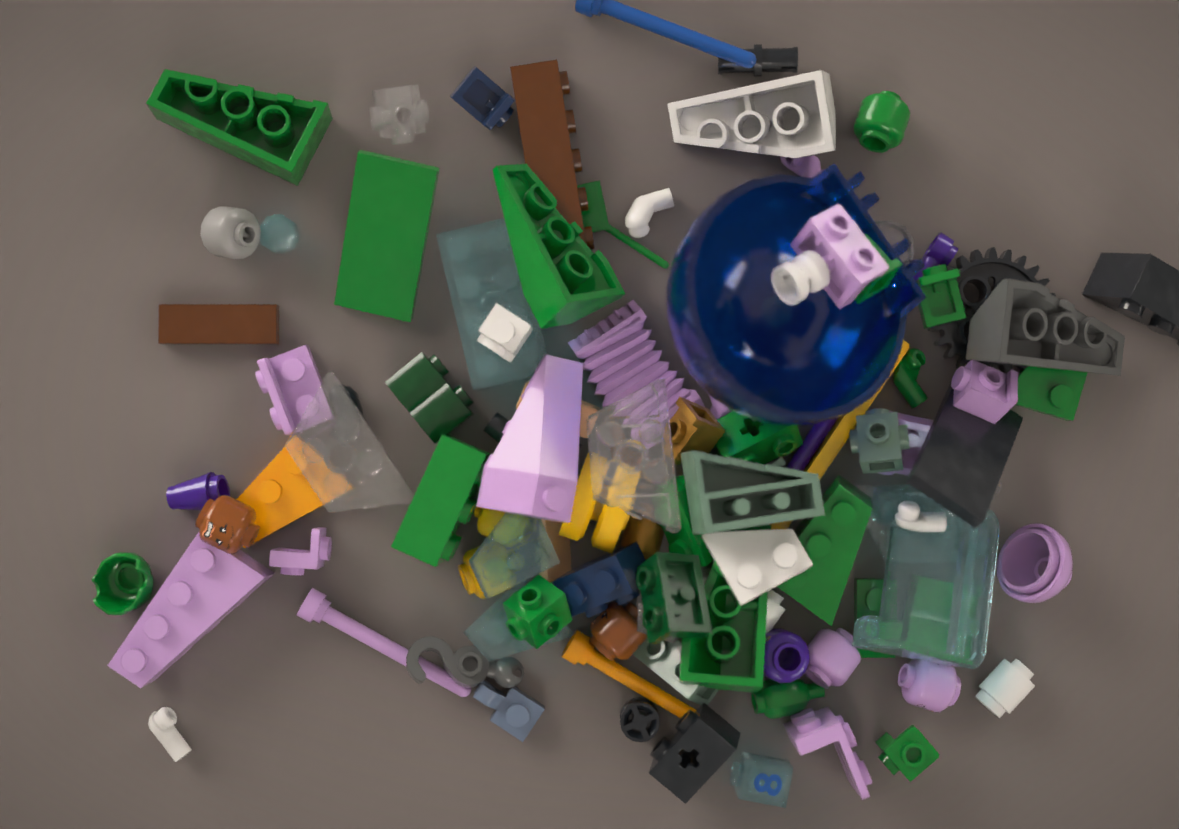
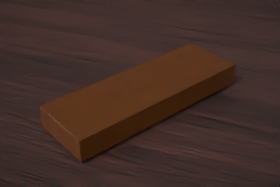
(219, 324)

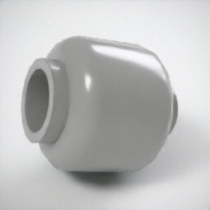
(230, 232)

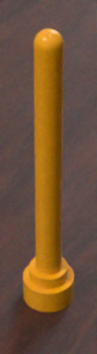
(581, 650)

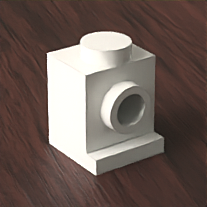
(504, 332)

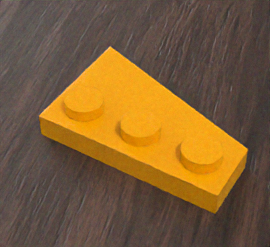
(279, 495)

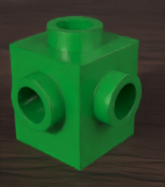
(537, 612)

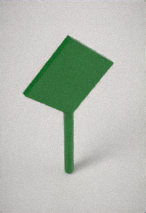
(598, 220)

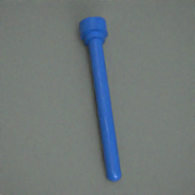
(667, 29)

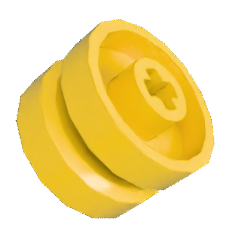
(608, 519)

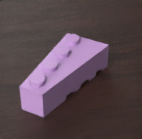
(187, 607)

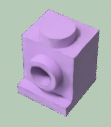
(984, 391)

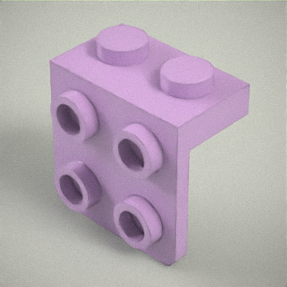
(820, 728)

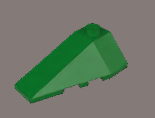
(553, 262)

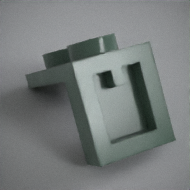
(665, 662)

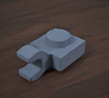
(513, 711)

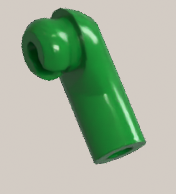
(906, 377)

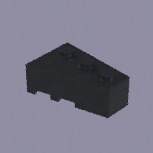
(1138, 288)

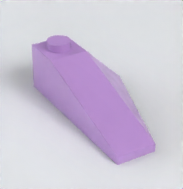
(539, 453)

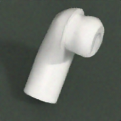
(912, 519)
(162, 726)

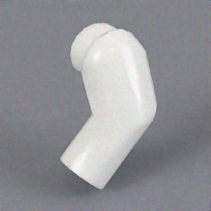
(643, 209)

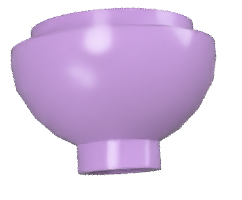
(1034, 564)

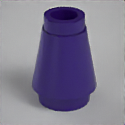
(197, 491)

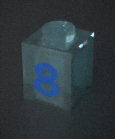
(762, 779)

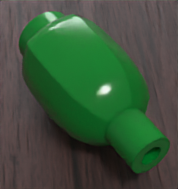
(784, 699)

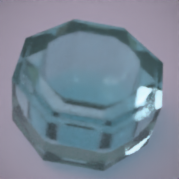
(279, 233)

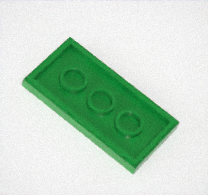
(386, 235)

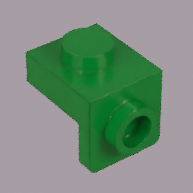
(943, 296)
(907, 753)

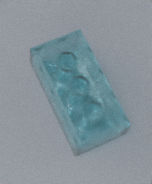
(478, 276)

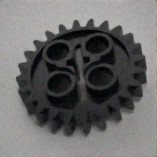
(977, 273)

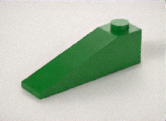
(736, 649)

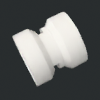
(796, 279)

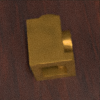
(693, 429)

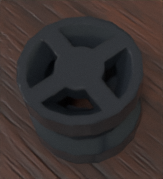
(642, 727)

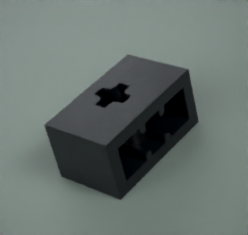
(688, 771)

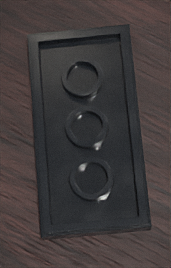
(963, 460)

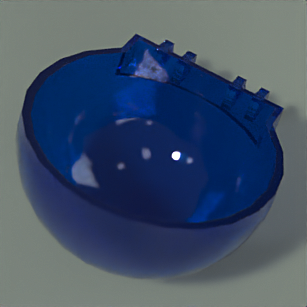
(750, 345)

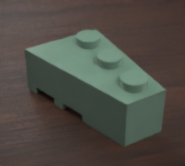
(745, 494)

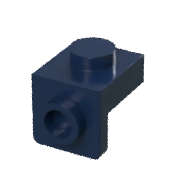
(483, 99)

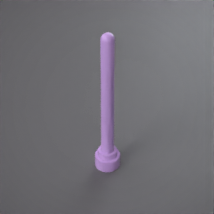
(317, 608)

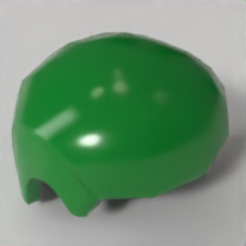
(122, 583)

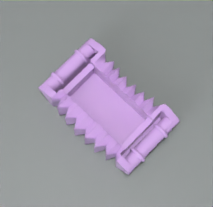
(624, 358)

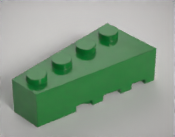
(247, 123)

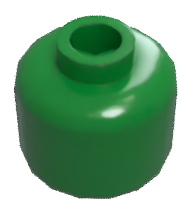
(881, 121)

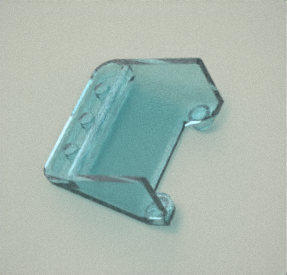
(933, 586)

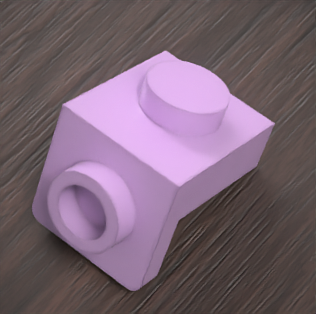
(297, 560)

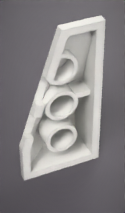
(770, 118)

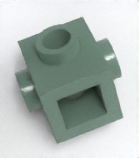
(879, 441)

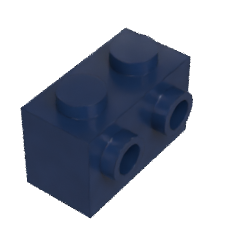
(602, 580)

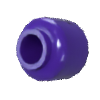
(785, 656)

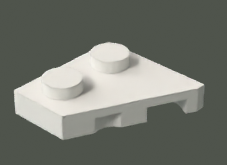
(757, 559)

